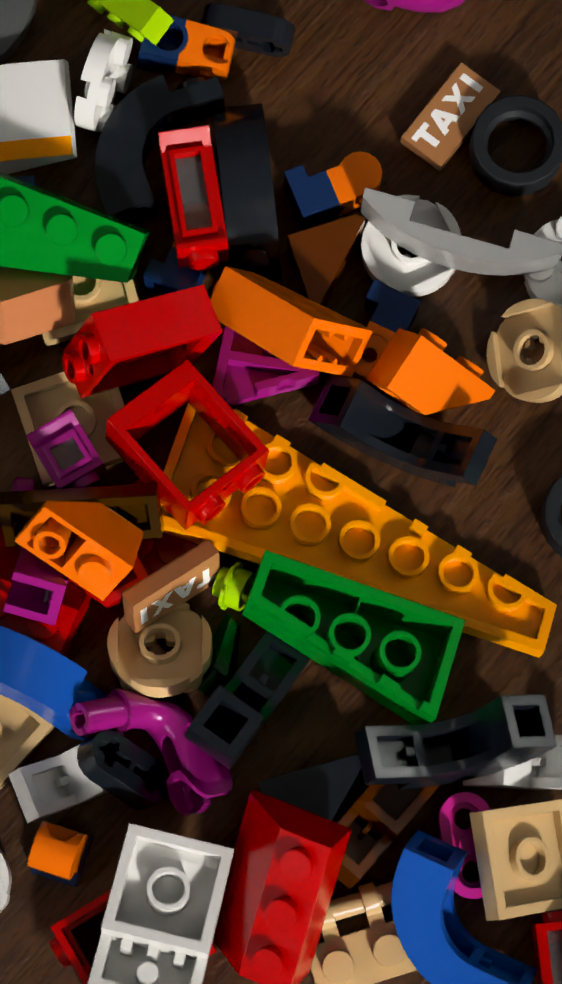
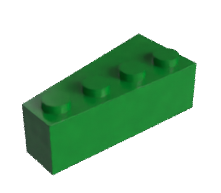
(63, 236)
(359, 633)

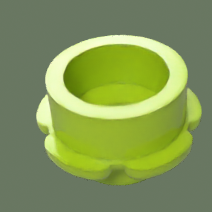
(233, 586)

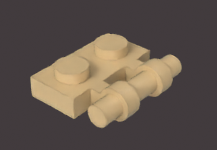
(363, 955)

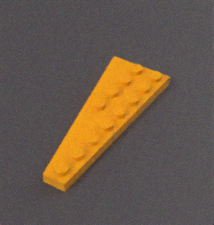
(349, 531)

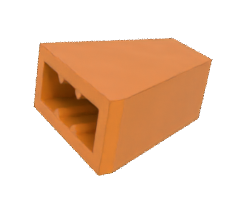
(288, 323)

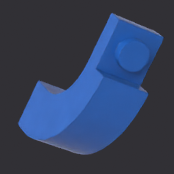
(43, 680)
(430, 925)

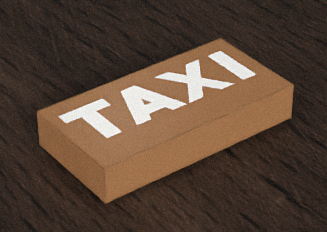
(449, 117)
(171, 586)

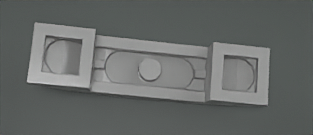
(393, 219)

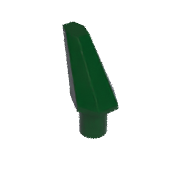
(224, 654)

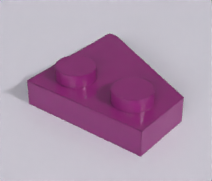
(252, 373)

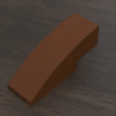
(375, 823)

